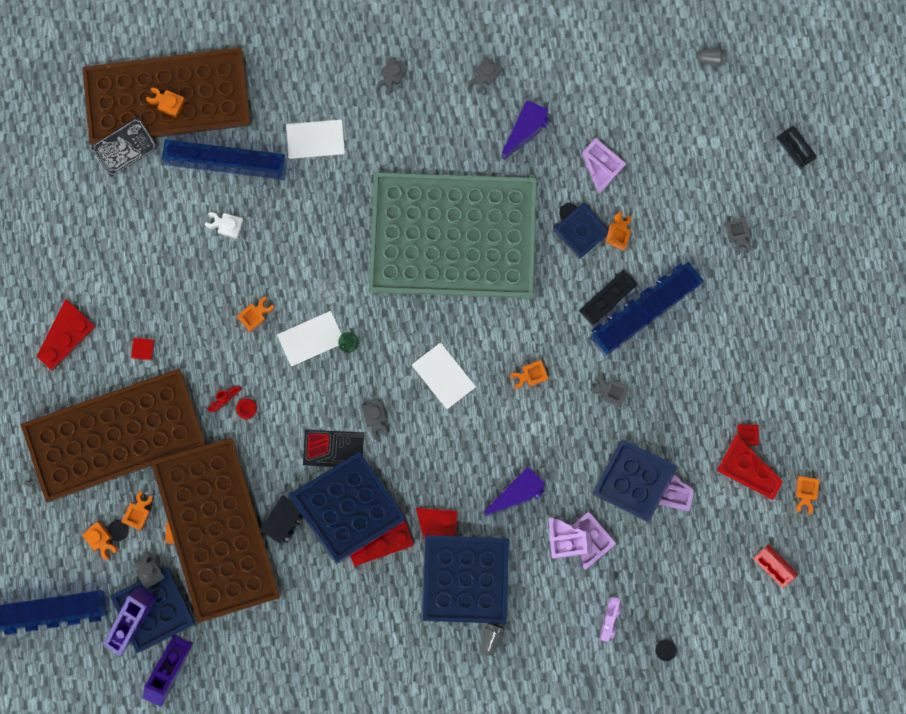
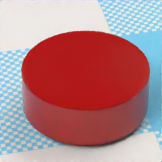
(246, 409)

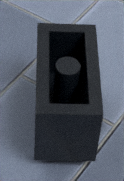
(282, 521)

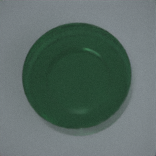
(348, 342)

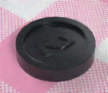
(566, 209)
(118, 530)
(665, 650)

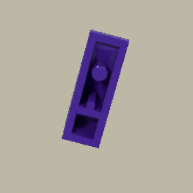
(527, 126)
(520, 491)
(129, 620)
(166, 671)

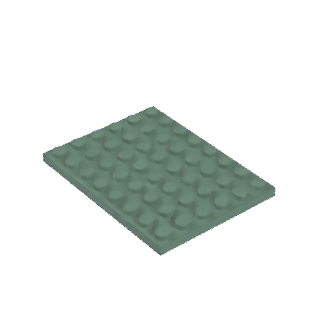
(453, 235)

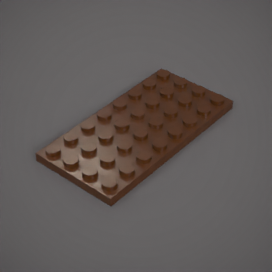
(207, 80)
(112, 435)
(215, 530)

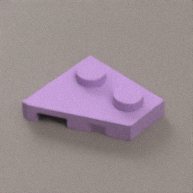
(602, 164)
(677, 495)
(568, 539)
(600, 539)
(612, 612)

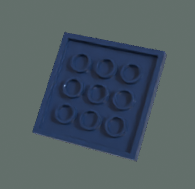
(347, 507)
(465, 579)

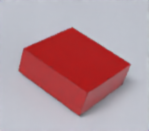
(142, 349)
(749, 434)

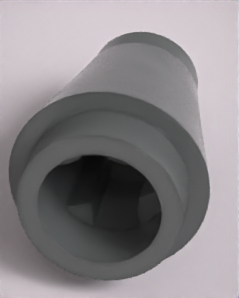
(713, 56)
(492, 637)

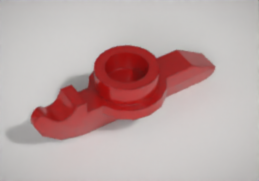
(223, 397)

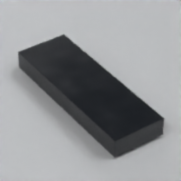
(608, 298)

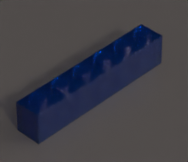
(224, 159)
(645, 309)
(52, 611)

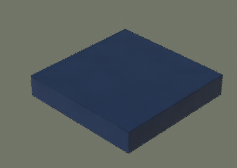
(581, 230)

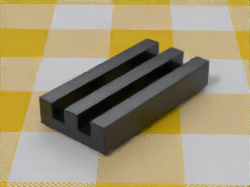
(791, 153)

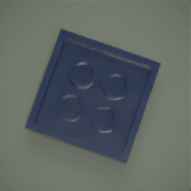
(635, 480)
(166, 616)

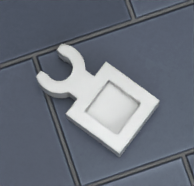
(227, 225)

